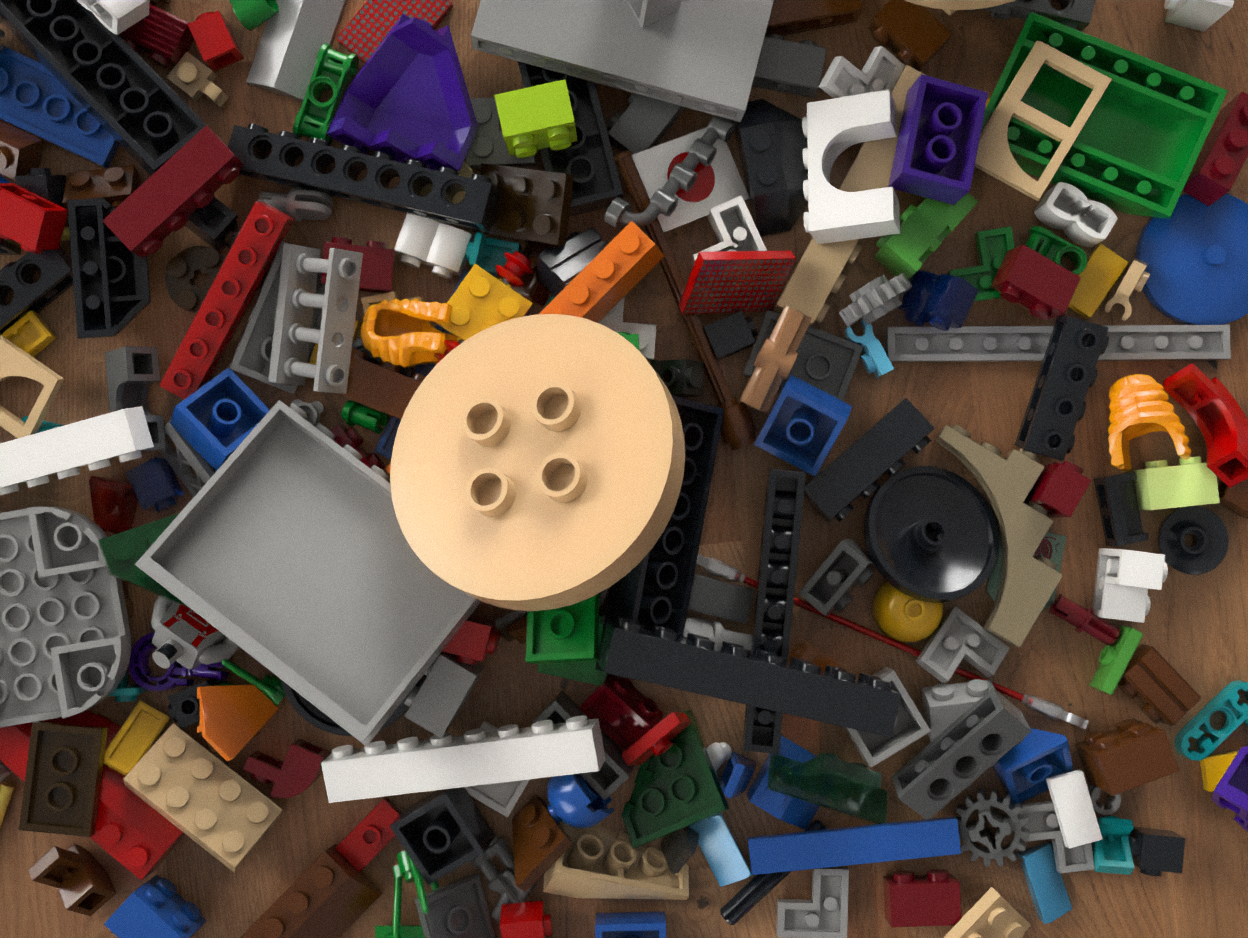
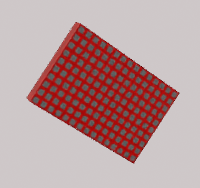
(378, 17)
(736, 281)

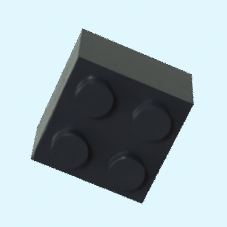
(442, 832)

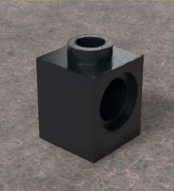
(731, 335)

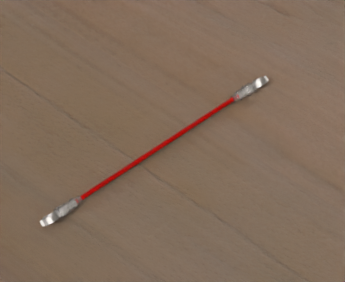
(1044, 707)

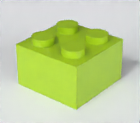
(536, 118)

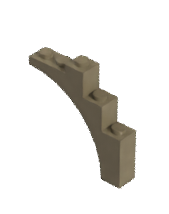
(1024, 580)

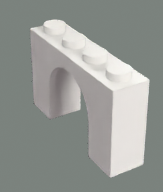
(829, 130)

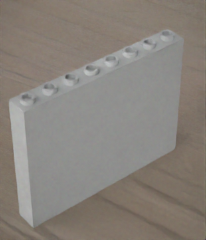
(690, 58)
(310, 572)

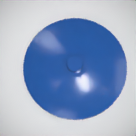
(1198, 261)

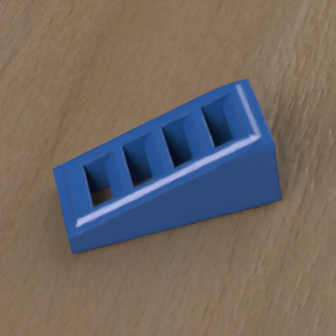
(737, 775)

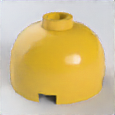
(904, 616)

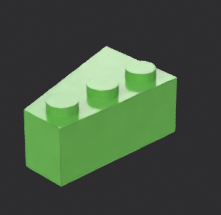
(920, 234)

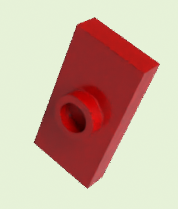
(656, 739)
(369, 835)

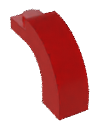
(1218, 419)

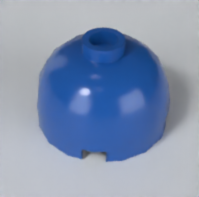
(576, 801)

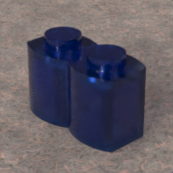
(938, 300)

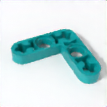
(1235, 715)

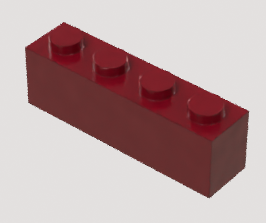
(174, 193)

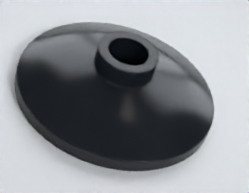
(1208, 543)

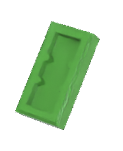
(1115, 659)

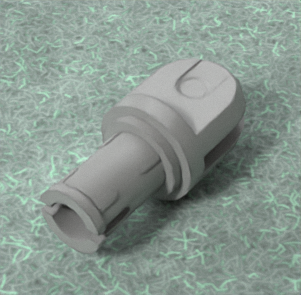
(300, 203)
(716, 632)

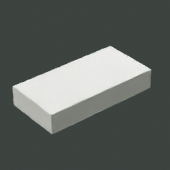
(1074, 808)

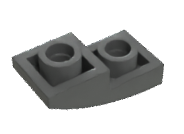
(721, 598)

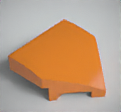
(232, 716)

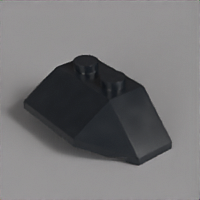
(772, 165)
(107, 277)

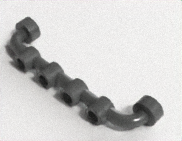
(681, 177)

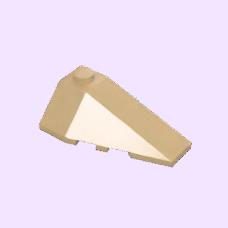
(610, 868)

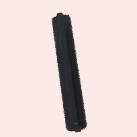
(756, 889)

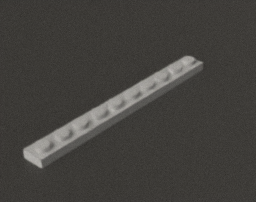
(1031, 342)

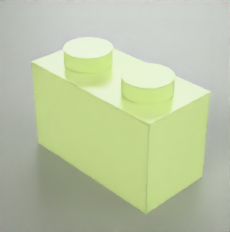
(1175, 486)

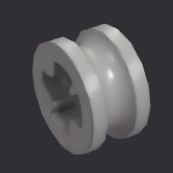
(1112, 805)

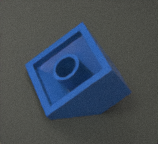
(1029, 763)
(780, 805)

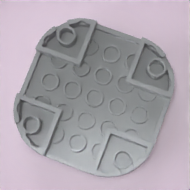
(59, 616)

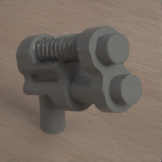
(500, 881)

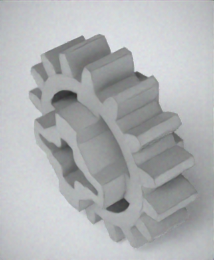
(875, 299)

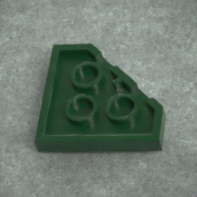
(126, 548)
(673, 790)

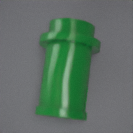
(358, 414)

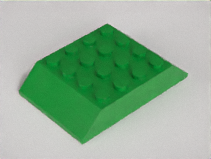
(1139, 135)

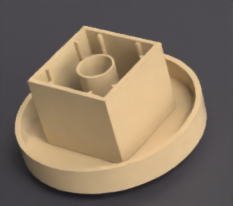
(537, 462)

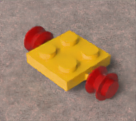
(486, 301)

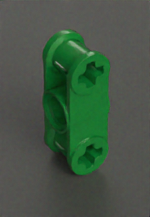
(333, 72)

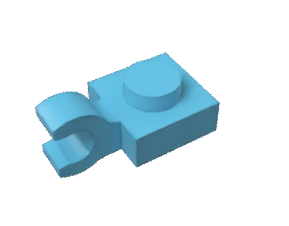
(874, 356)

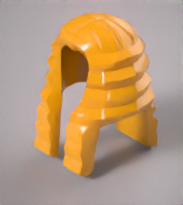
(402, 331)
(1137, 409)

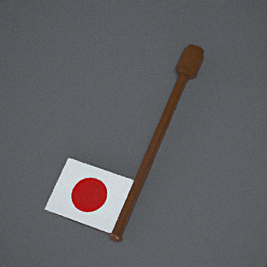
(714, 186)

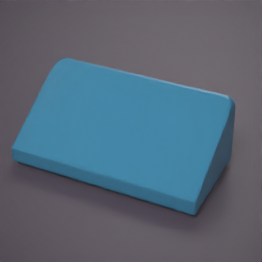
(721, 850)
(1044, 882)

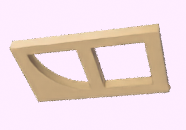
(993, 147)
(19, 363)

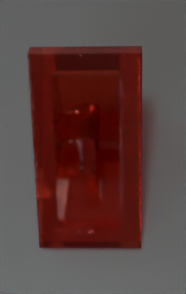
(112, 503)

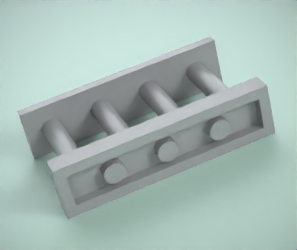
(295, 315)

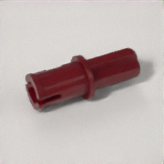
(1084, 620)

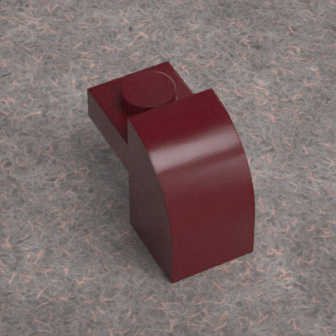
(293, 775)

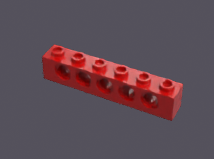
(227, 300)

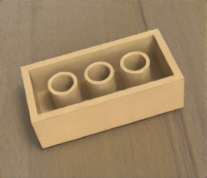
(203, 797)

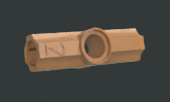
(775, 359)

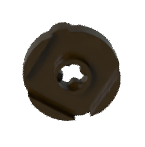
(183, 271)

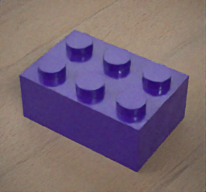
(938, 139)

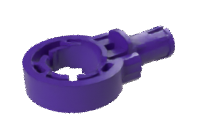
(139, 669)

